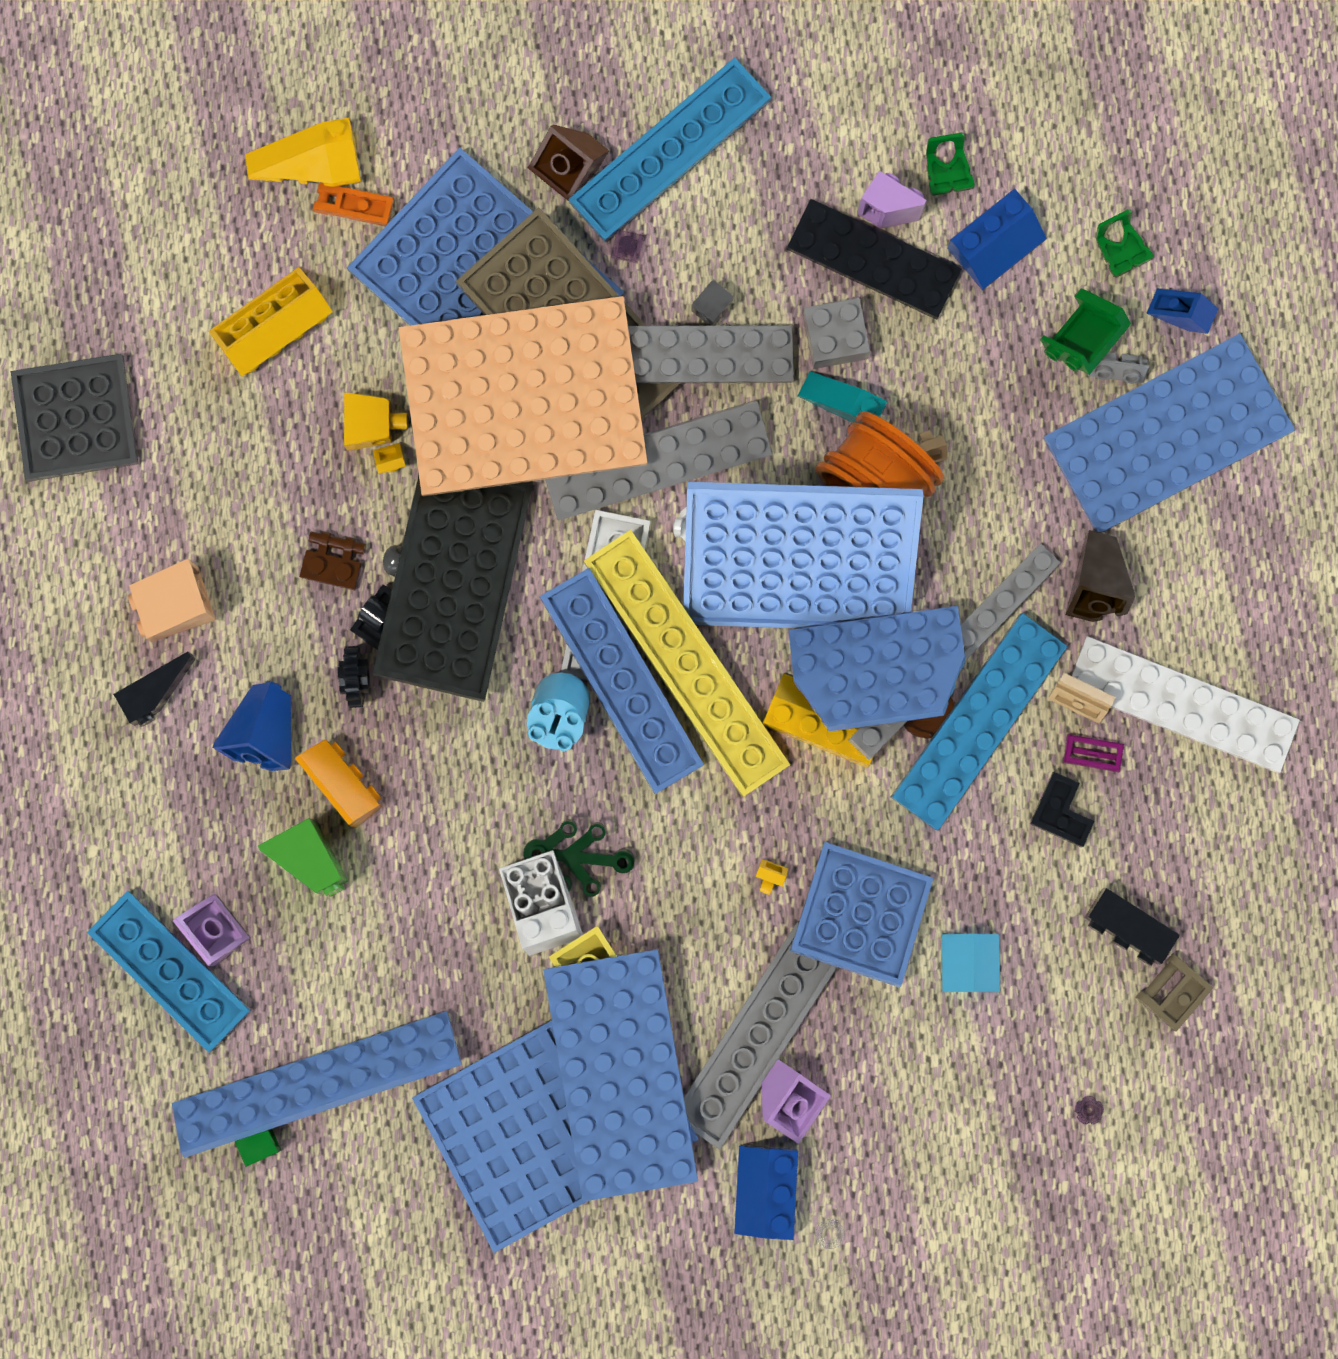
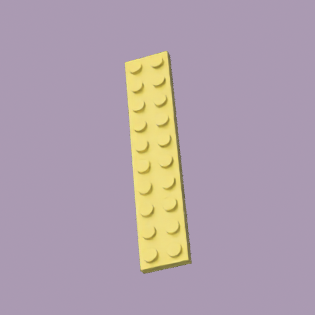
(686, 663)

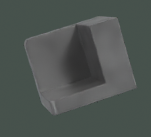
(711, 303)

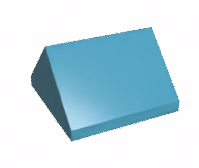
(970, 963)

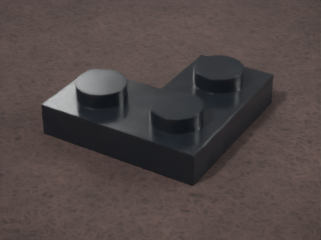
(1054, 813)

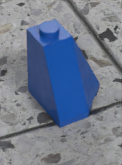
(259, 729)

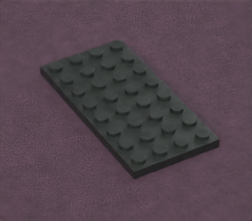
(452, 589)

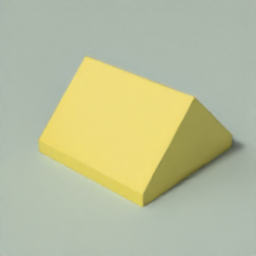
(585, 948)

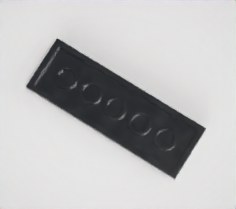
(873, 259)

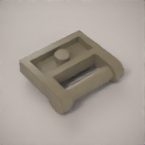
(1181, 999)

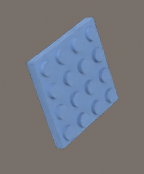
(862, 914)

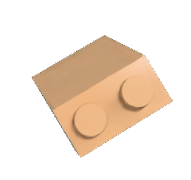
(171, 601)

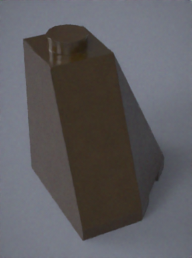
(1100, 580)

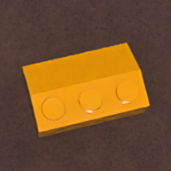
(340, 782)

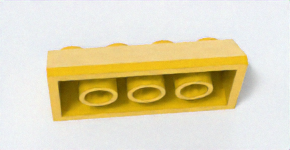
(271, 321)
(794, 717)

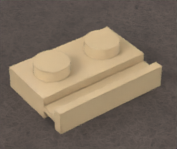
(1081, 698)

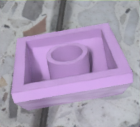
(211, 930)

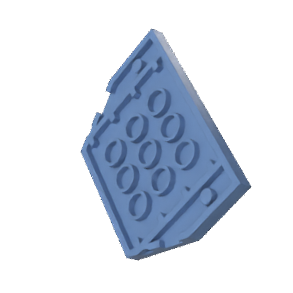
(879, 667)

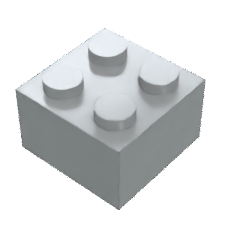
(836, 333)

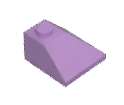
(791, 1101)

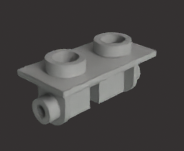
(1130, 369)

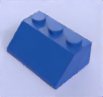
(997, 239)
(766, 1192)

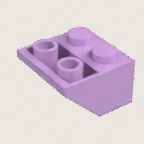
(890, 203)

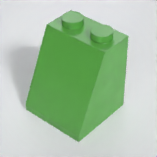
(307, 857)

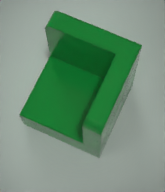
(258, 1147)

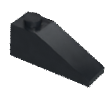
(150, 693)

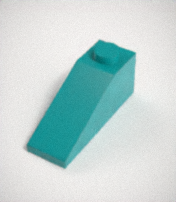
(840, 397)

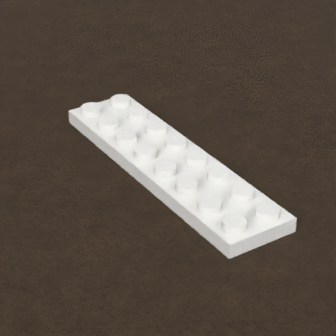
(1187, 705)

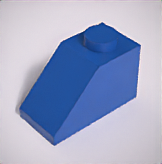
(1183, 309)

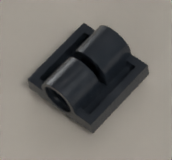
(372, 617)

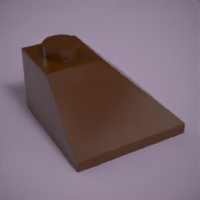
(567, 159)

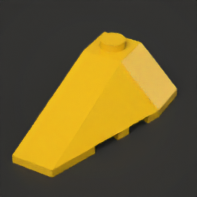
(315, 154)

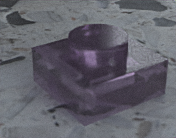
(627, 246)

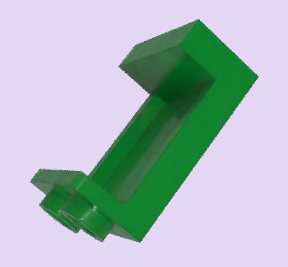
(1087, 333)

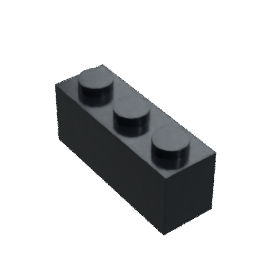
(1131, 927)

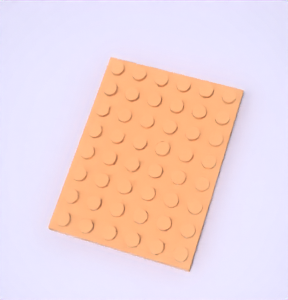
(522, 396)

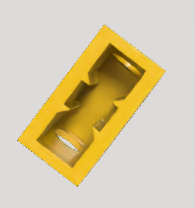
(369, 421)

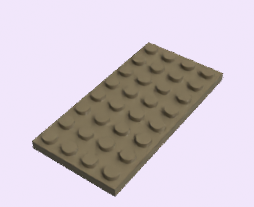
(543, 269)

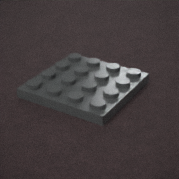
(74, 417)

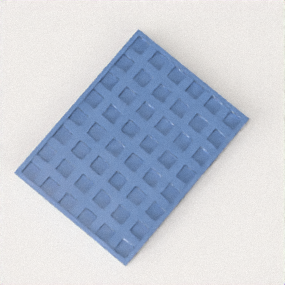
(508, 1137)

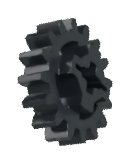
(353, 676)

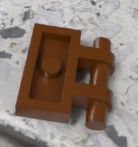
(332, 569)

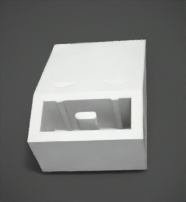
(540, 903)

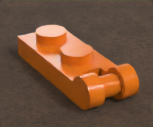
(354, 204)

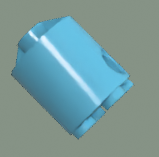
(558, 711)

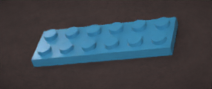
(169, 971)

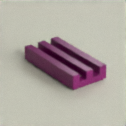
(1097, 765)

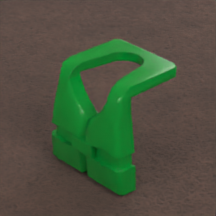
(949, 176)
(1124, 254)

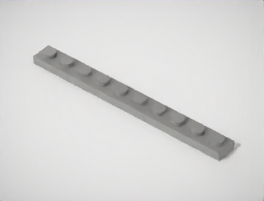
(976, 630)

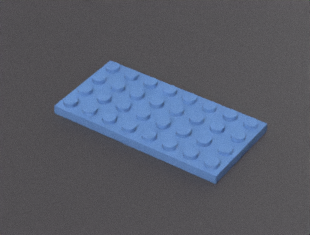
(1168, 434)
(620, 1075)

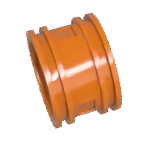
(879, 457)

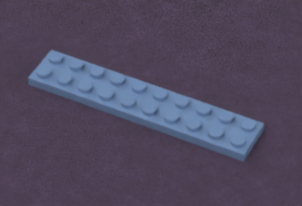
(315, 1084)

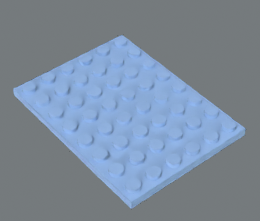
(798, 553)

